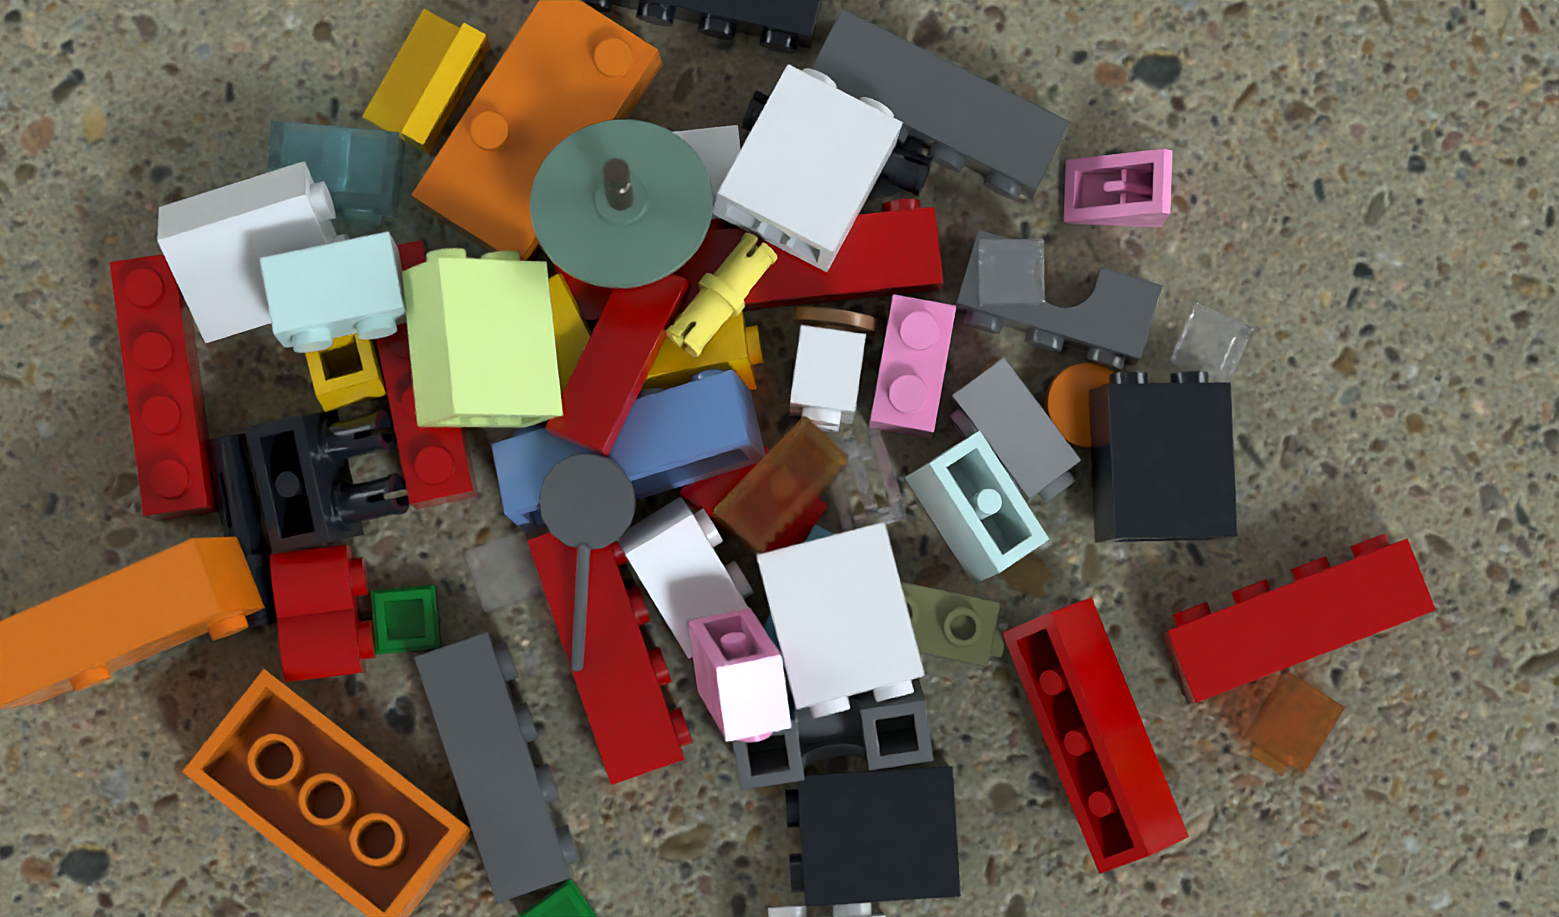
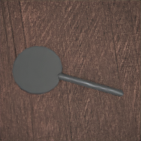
(586, 507)

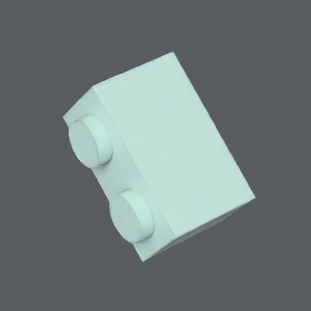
(335, 292)
(977, 508)

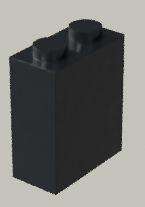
(1162, 459)
(875, 836)

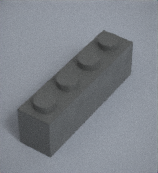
(944, 106)
(495, 767)

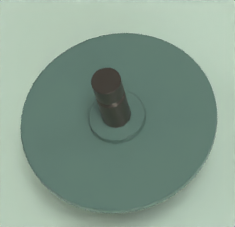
(621, 203)

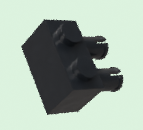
(309, 481)

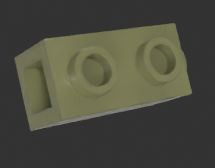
(954, 625)

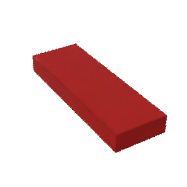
(617, 363)

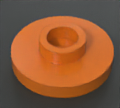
(1068, 401)

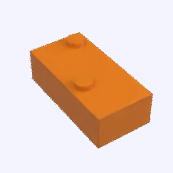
(554, 79)
(125, 619)
(327, 801)

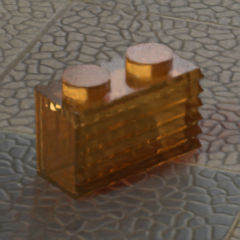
(781, 486)

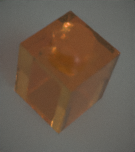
(1291, 725)

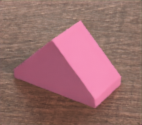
(1119, 189)

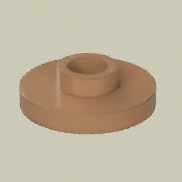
(835, 320)

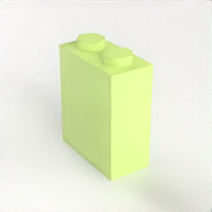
(481, 340)

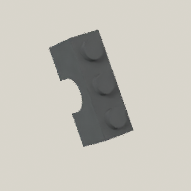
(1107, 324)
(880, 732)

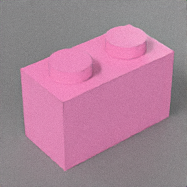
(912, 366)
(739, 675)

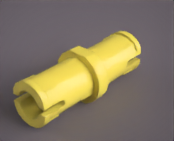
(721, 294)

